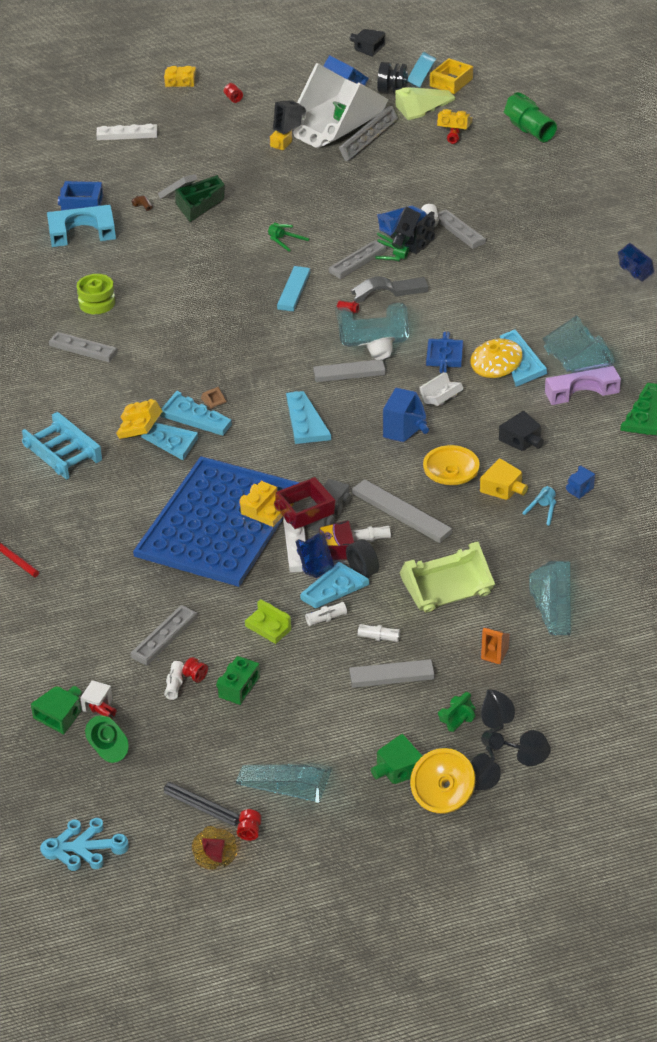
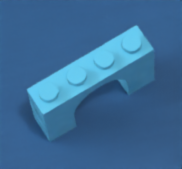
(62, 221)

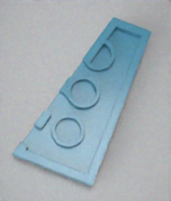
(530, 366)
(188, 412)
(305, 421)

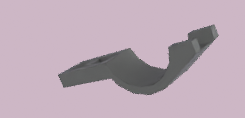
(398, 288)

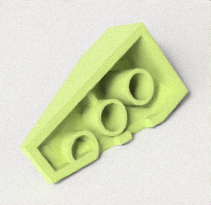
(417, 101)

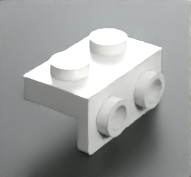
(439, 390)

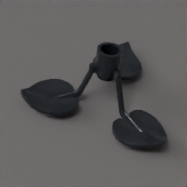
(496, 712)

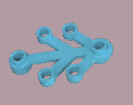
(82, 845)

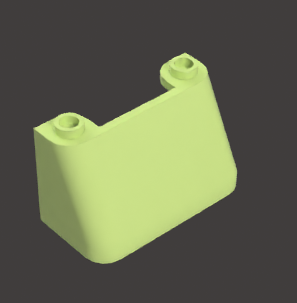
(448, 578)

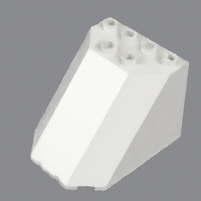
(320, 92)

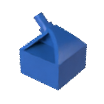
(403, 415)

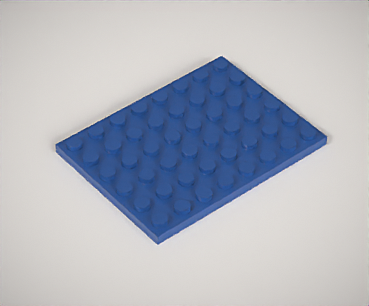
(204, 524)

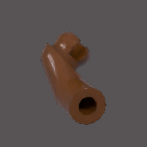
(142, 201)

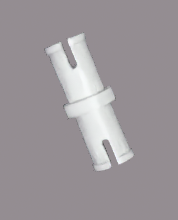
(371, 533)
(336, 610)
(379, 633)
(174, 680)

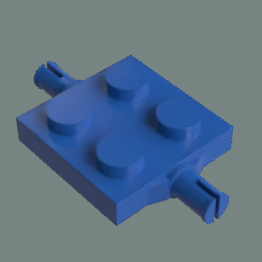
(444, 352)

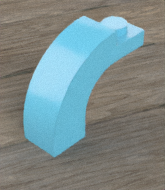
(421, 69)

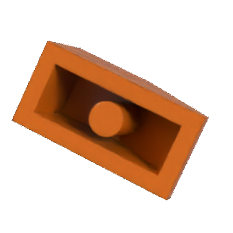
(494, 645)

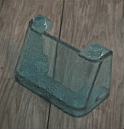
(362, 331)
(577, 347)

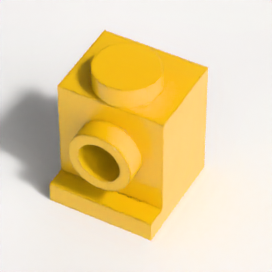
(280, 140)

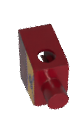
(338, 538)

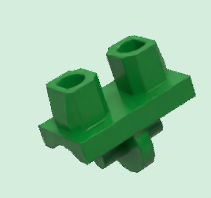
(460, 711)

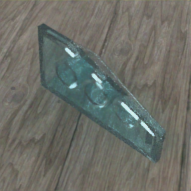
(552, 595)
(291, 779)

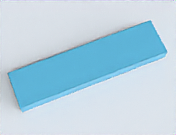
(293, 288)

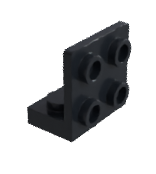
(422, 234)

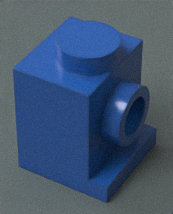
(580, 482)

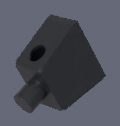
(368, 41)
(287, 115)
(404, 227)
(521, 432)

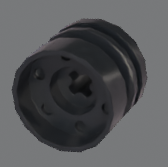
(391, 78)

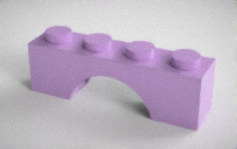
(601, 380)

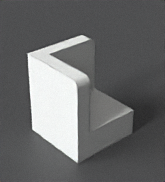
(96, 694)

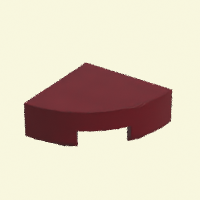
(214, 848)

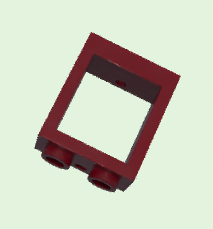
(312, 488)

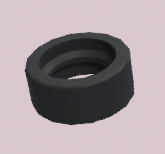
(362, 558)

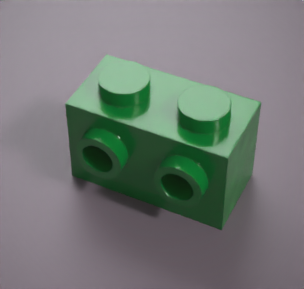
(238, 680)

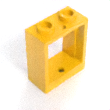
(440, 79)

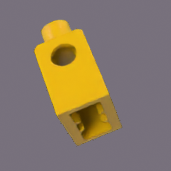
(502, 481)

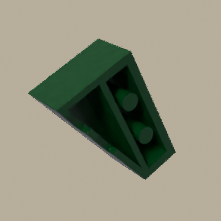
(199, 196)

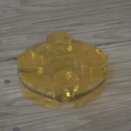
(214, 833)

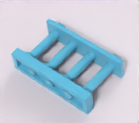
(68, 432)

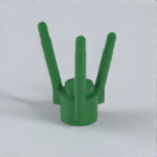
(276, 231)
(401, 253)

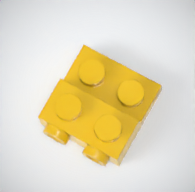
(180, 76)
(454, 120)
(138, 418)
(260, 504)

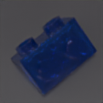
(315, 555)

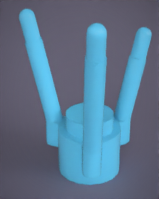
(545, 498)

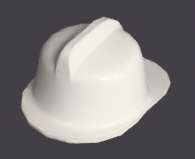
(380, 348)

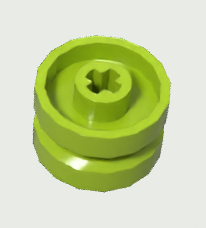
(96, 294)

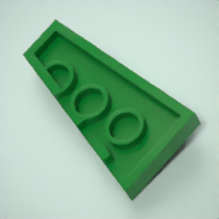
(644, 413)

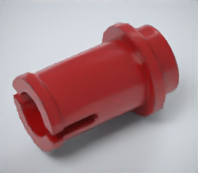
(453, 136)
(353, 306)
(104, 709)

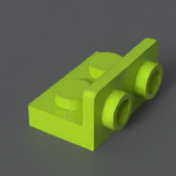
(269, 622)

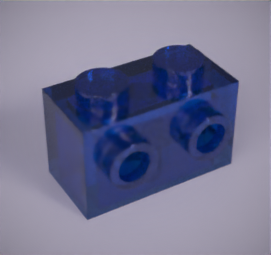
(635, 262)

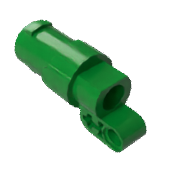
(529, 118)

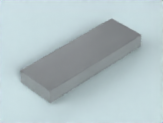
(170, 190)

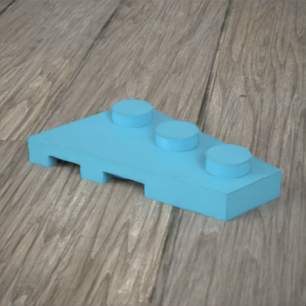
(171, 439)
(333, 585)

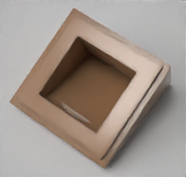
(213, 398)

